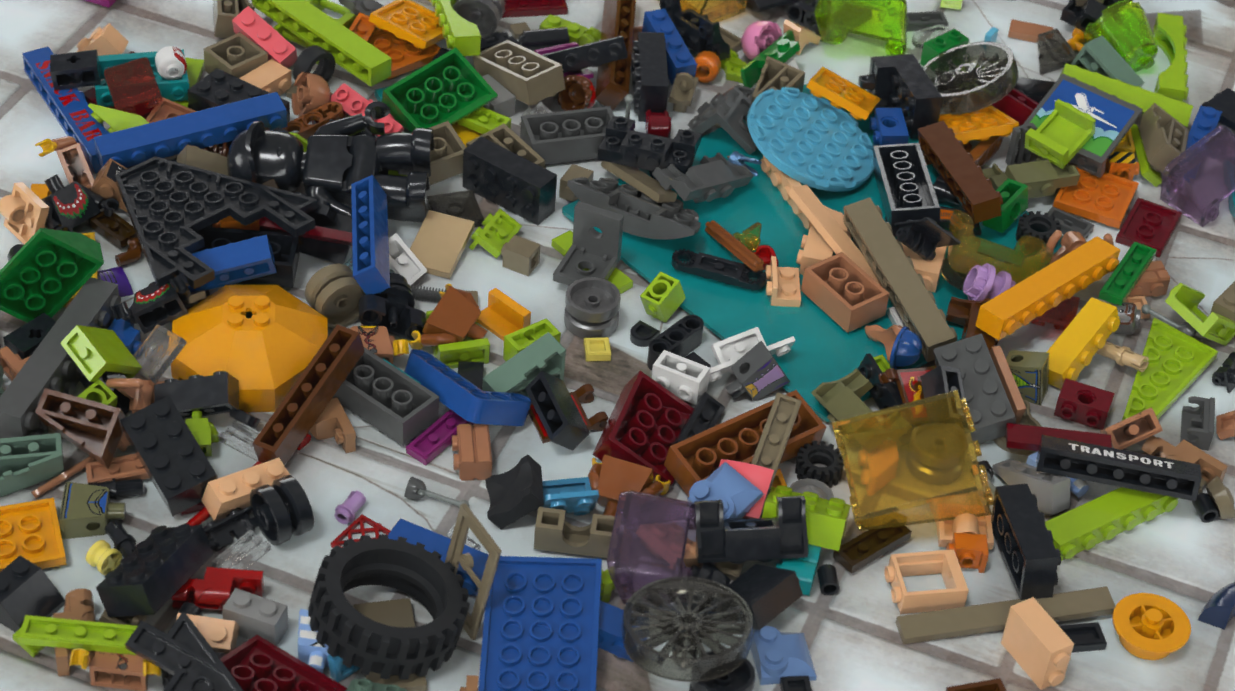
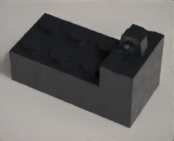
(904, 85)

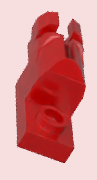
(217, 587)

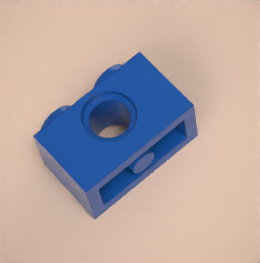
(888, 126)

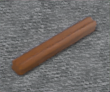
(734, 246)

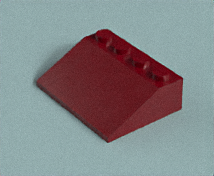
(644, 425)
(265, 667)

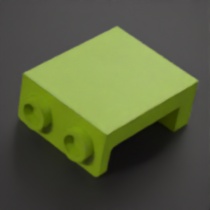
(1061, 134)
(1214, 327)
(99, 351)
(466, 351)

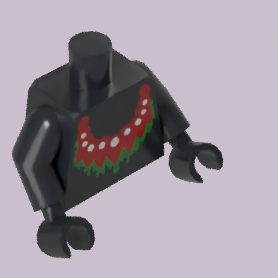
(73, 204)
(156, 304)

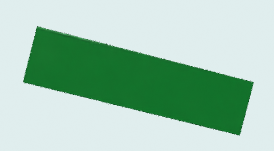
(1127, 273)

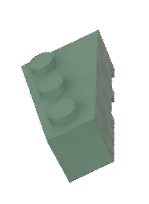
(1104, 59)
(516, 373)
(29, 461)

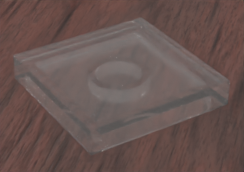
(158, 352)

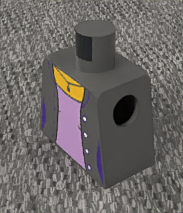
(757, 374)

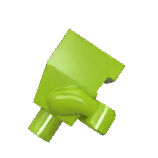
(203, 432)

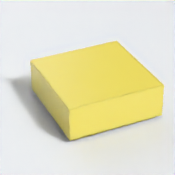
(597, 349)

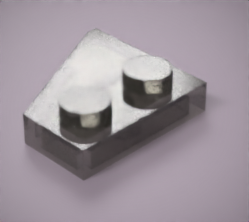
(1053, 51)

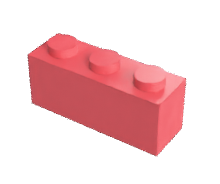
(265, 36)

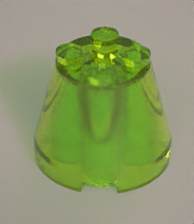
(1128, 32)

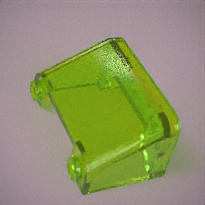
(869, 18)

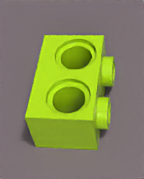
(524, 337)

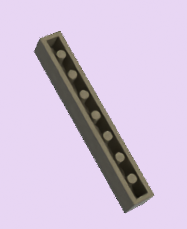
(898, 276)

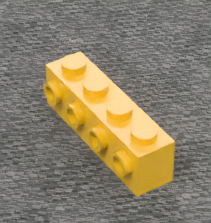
(1081, 341)

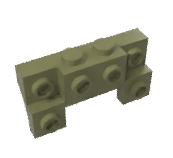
(1039, 175)
(843, 396)

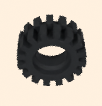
(1037, 226)
(823, 455)

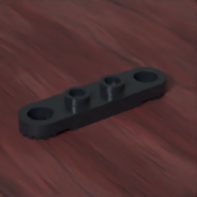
(718, 269)

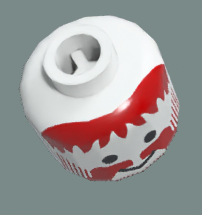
(170, 63)

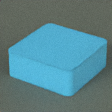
(991, 35)

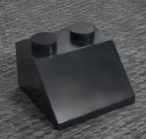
(26, 591)

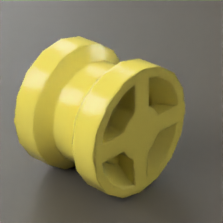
(103, 557)

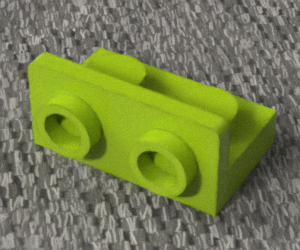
(484, 120)
(496, 232)

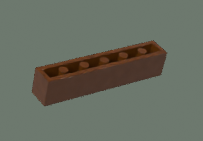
(960, 172)
(309, 395)

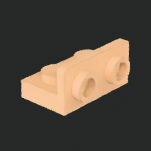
(782, 285)

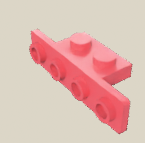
(355, 104)

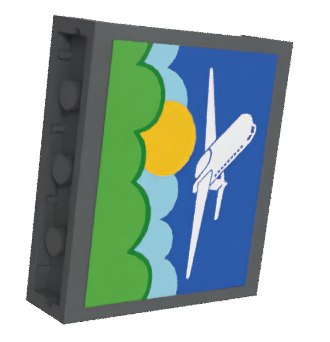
(1112, 118)

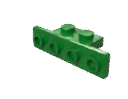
(780, 50)

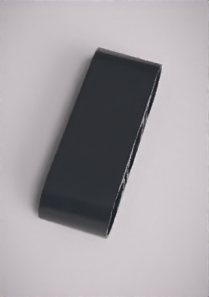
(677, 339)

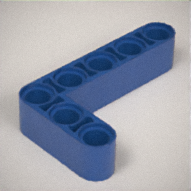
(465, 397)

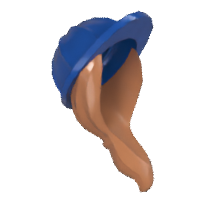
(901, 344)

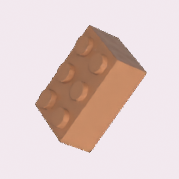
(844, 292)

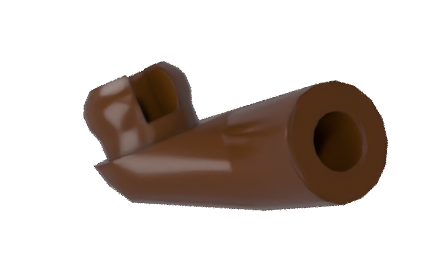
(133, 253)

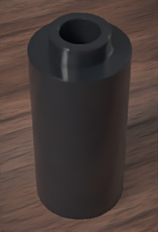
(544, 38)

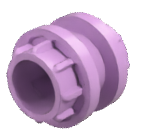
(984, 282)

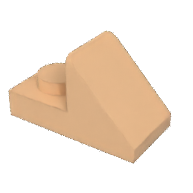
(801, 34)

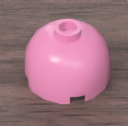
(758, 37)

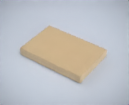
(441, 242)

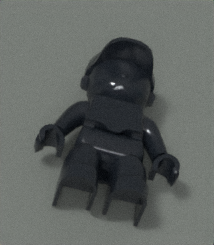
(338, 160)

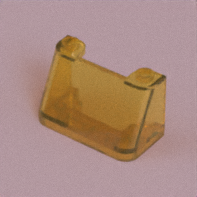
(1021, 262)

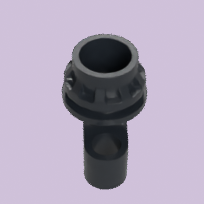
(393, 309)

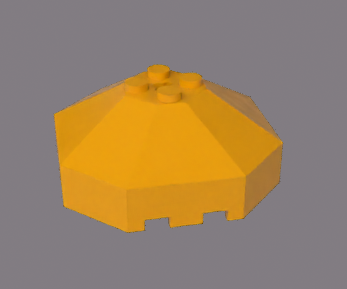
(259, 351)

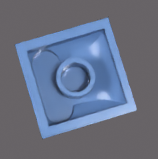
(730, 487)
(780, 655)

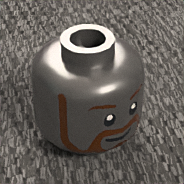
(1129, 318)

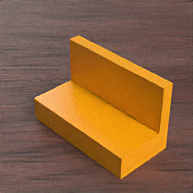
(503, 314)

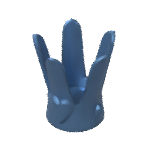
(739, 159)

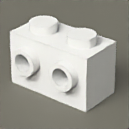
(681, 376)

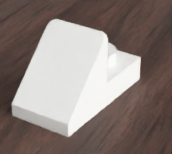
(404, 261)

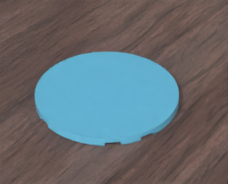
(810, 139)

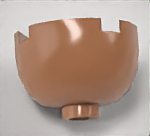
(311, 93)

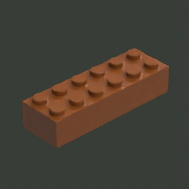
(737, 441)

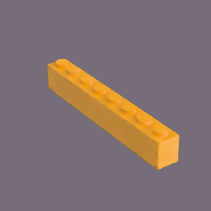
(1047, 288)

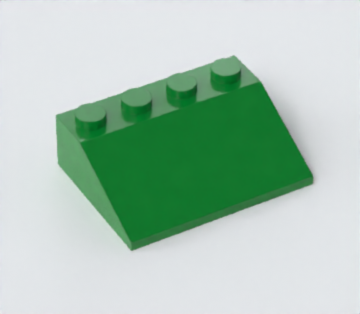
(438, 93)
(47, 273)

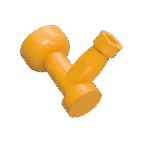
(1077, 40)

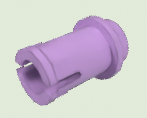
(346, 512)

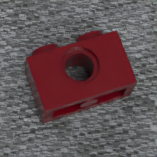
(1084, 404)

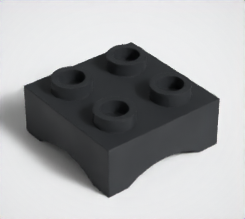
(515, 492)

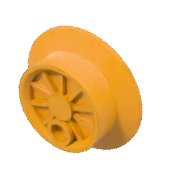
(1150, 625)

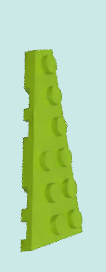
(1172, 367)

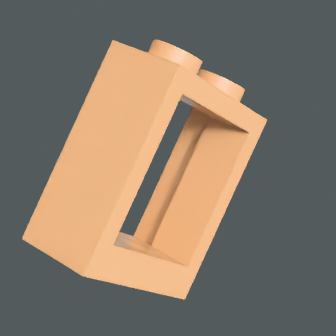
(926, 563)

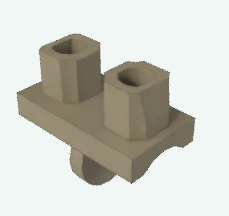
(683, 91)

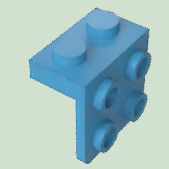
(570, 495)

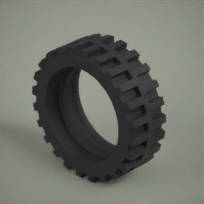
(380, 646)

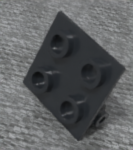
(924, 236)

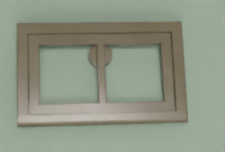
(464, 521)

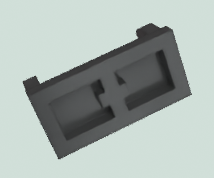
(1198, 422)

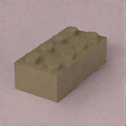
(521, 71)

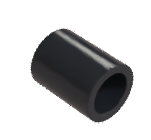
(1205, 508)
(828, 579)

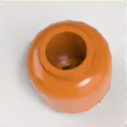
(707, 66)

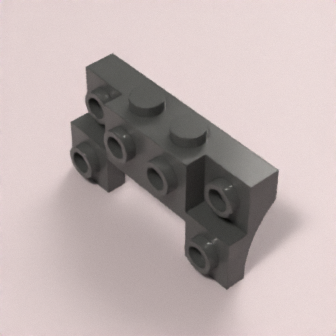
(704, 182)

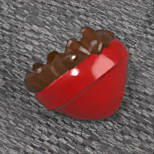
(578, 93)

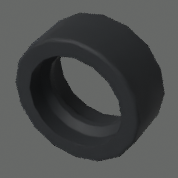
(308, 59)

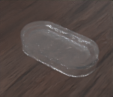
(927, 34)

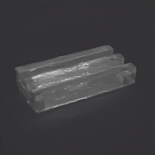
(243, 433)
(238, 551)

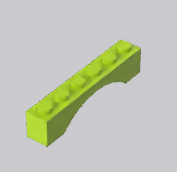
(456, 29)
(1170, 37)

